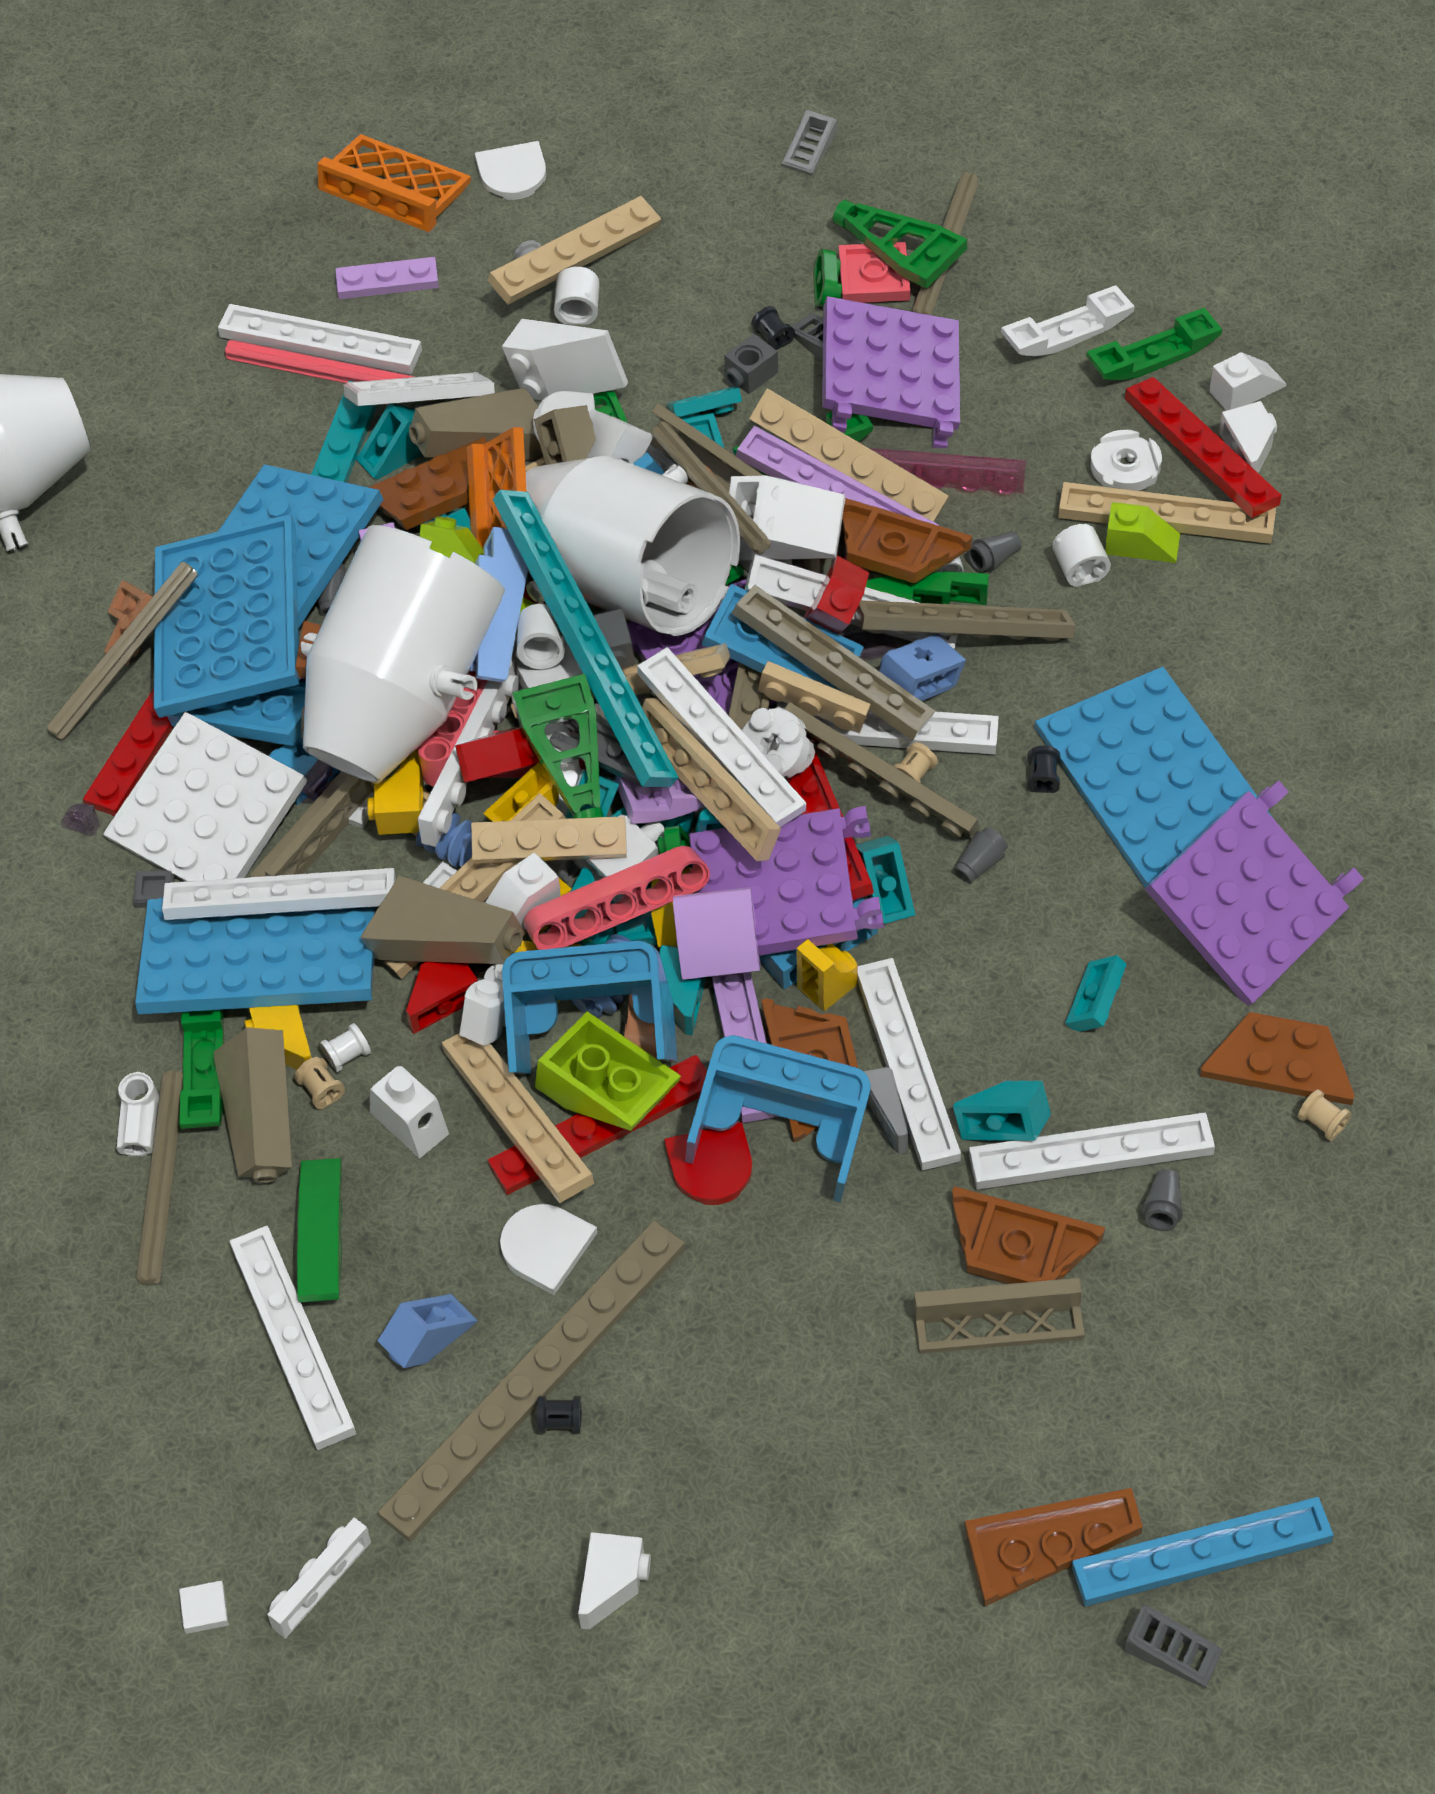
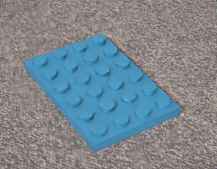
(325, 519)
(234, 623)
(1145, 768)
(253, 960)

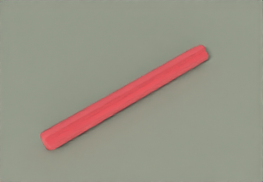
(305, 364)

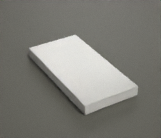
(418, 389)

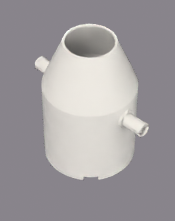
(38, 444)
(617, 517)
(393, 652)

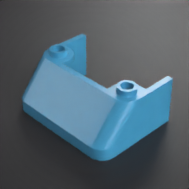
(542, 977)
(786, 1086)

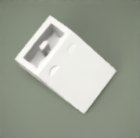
(793, 516)

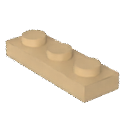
(813, 697)

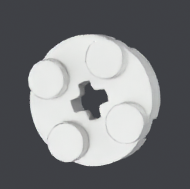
(1126, 444)
(789, 734)

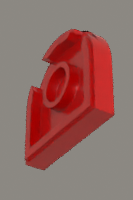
(719, 1167)

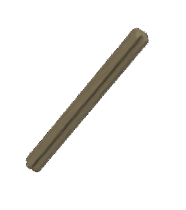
(954, 222)
(705, 481)
(122, 651)
(160, 1179)

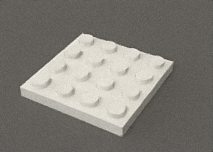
(205, 804)

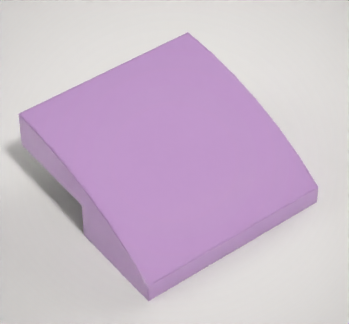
(656, 803)
(716, 933)

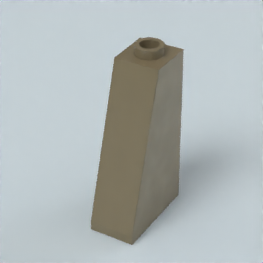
(459, 422)
(440, 926)
(256, 1102)

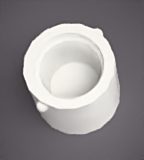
(576, 296)
(1081, 555)
(539, 638)

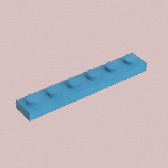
(1201, 1551)

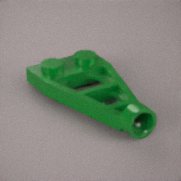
(921, 266)
(557, 703)

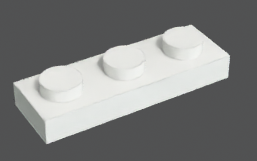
(318, 1577)

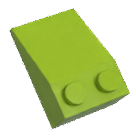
(603, 1074)

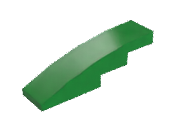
(937, 588)
(319, 1230)

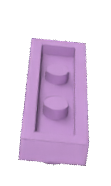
(387, 278)

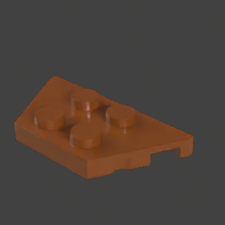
(427, 489)
(898, 543)
(811, 1034)
(1281, 1058)
(1019, 1241)

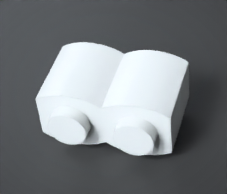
(484, 1008)

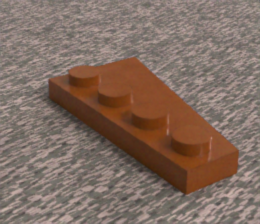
(1039, 1541)

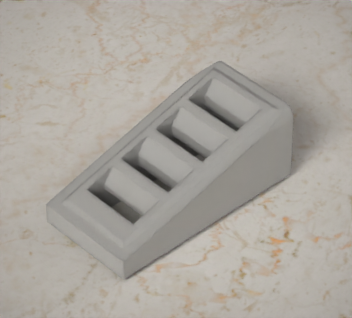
(818, 123)
(887, 1107)

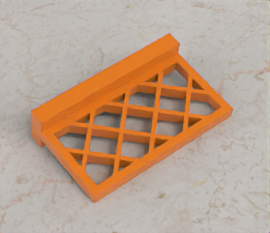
(389, 194)
(492, 470)

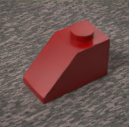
(838, 596)
(495, 754)
(438, 993)

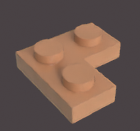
(126, 606)

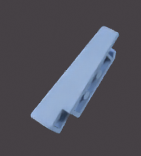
(508, 567)

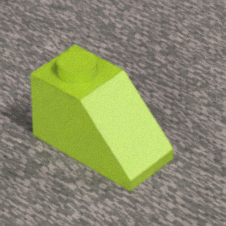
(1140, 534)
(451, 538)

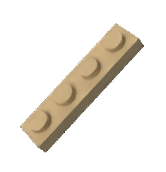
(549, 839)

